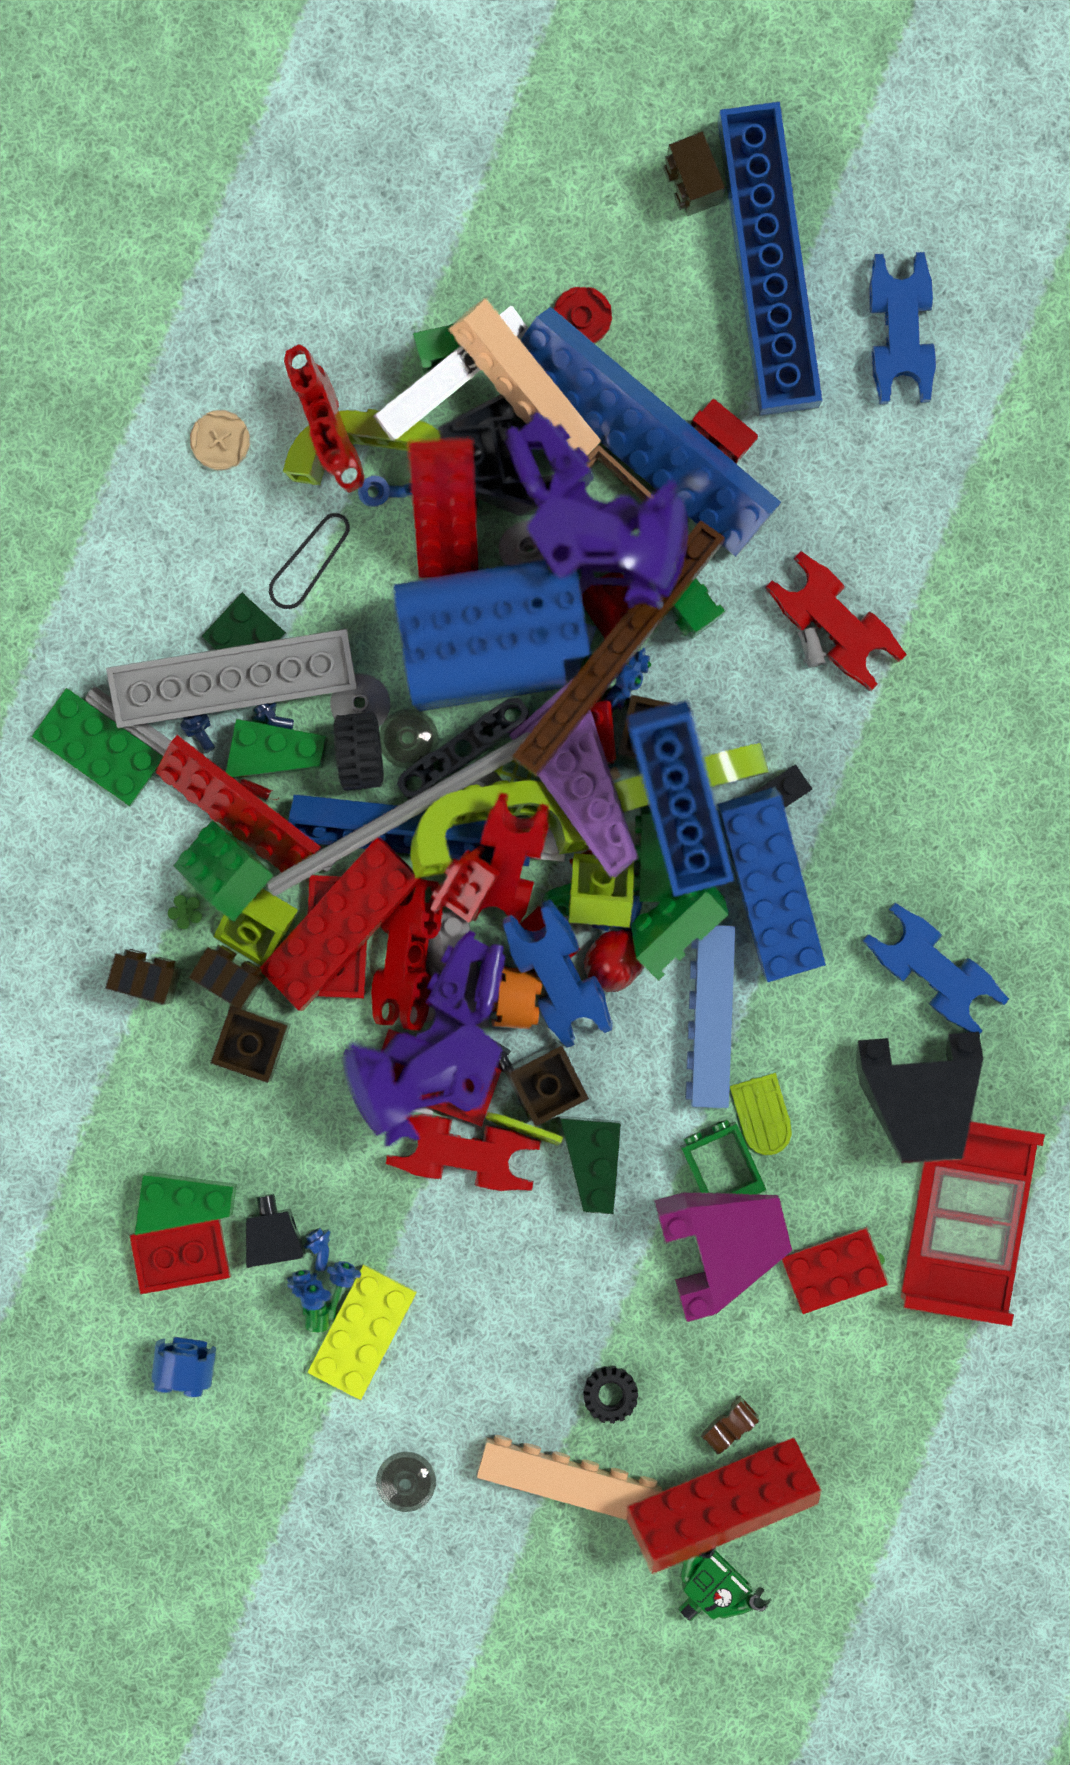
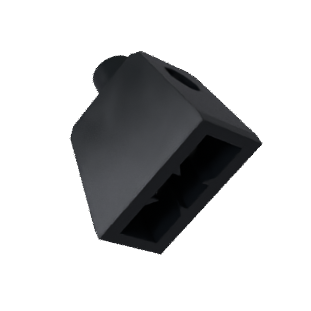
(272, 1235)

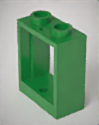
(720, 1130)

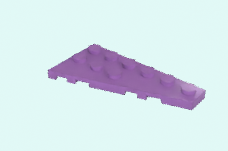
(585, 791)

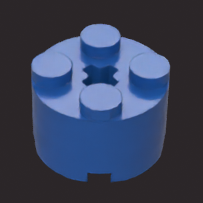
(183, 1366)

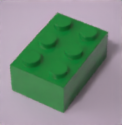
(222, 870)

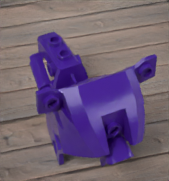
(594, 534)
(437, 1057)

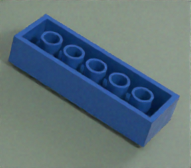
(680, 797)
(771, 884)

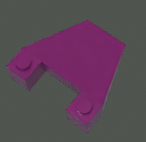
(736, 1241)

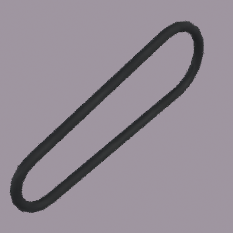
(321, 569)

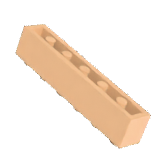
(517, 373)
(563, 1479)

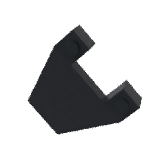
(494, 469)
(923, 1104)

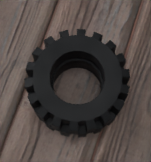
(358, 751)

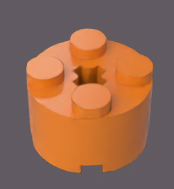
(517, 999)

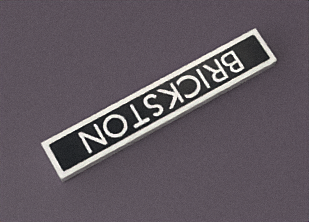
(436, 385)

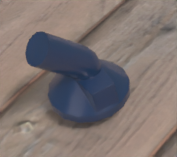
(266, 714)
(196, 726)

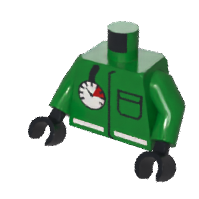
(717, 1588)

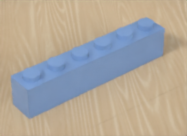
(712, 1019)

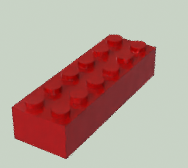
(723, 1505)

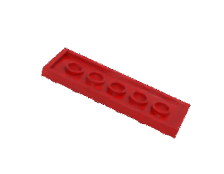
(444, 506)
(234, 806)
(340, 924)

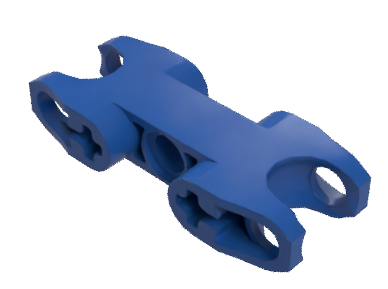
(903, 351)
(549, 955)
(954, 985)

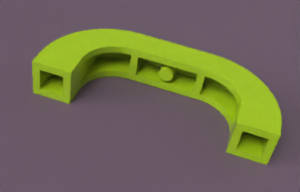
(362, 428)
(720, 767)
(472, 805)

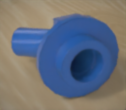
(318, 1243)

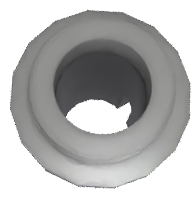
(812, 648)

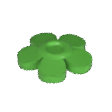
(185, 911)

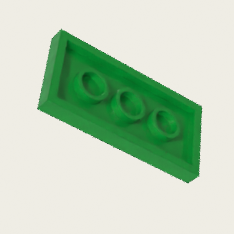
(98, 747)

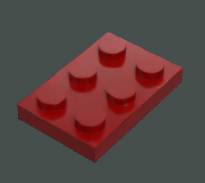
(180, 1256)
(835, 1270)

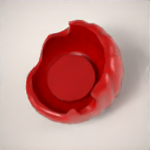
(613, 961)

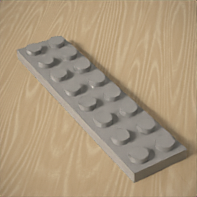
(231, 678)

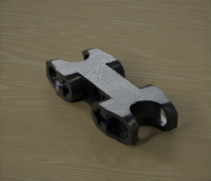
(474, 735)

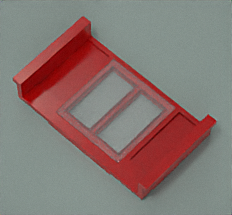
(971, 1226)

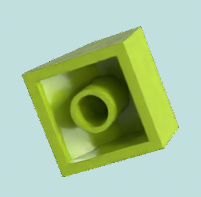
(597, 896)
(258, 927)

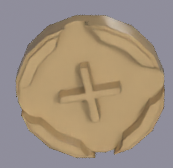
(220, 440)

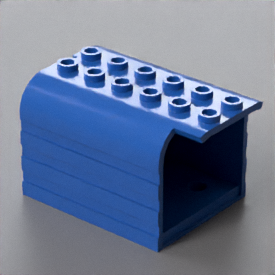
(482, 638)

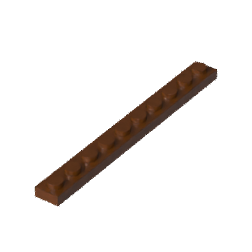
(611, 658)

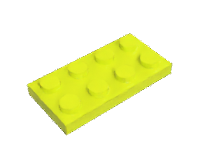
(362, 1332)

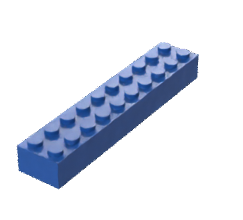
(769, 258)
(650, 433)

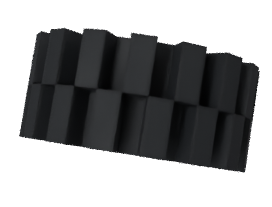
(613, 1412)

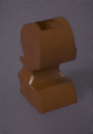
(730, 1427)

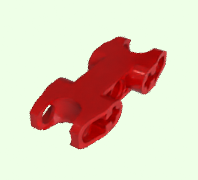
(328, 432)
(852, 636)
(513, 841)
(404, 977)
(485, 1155)

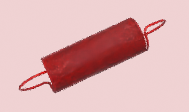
(257, 789)

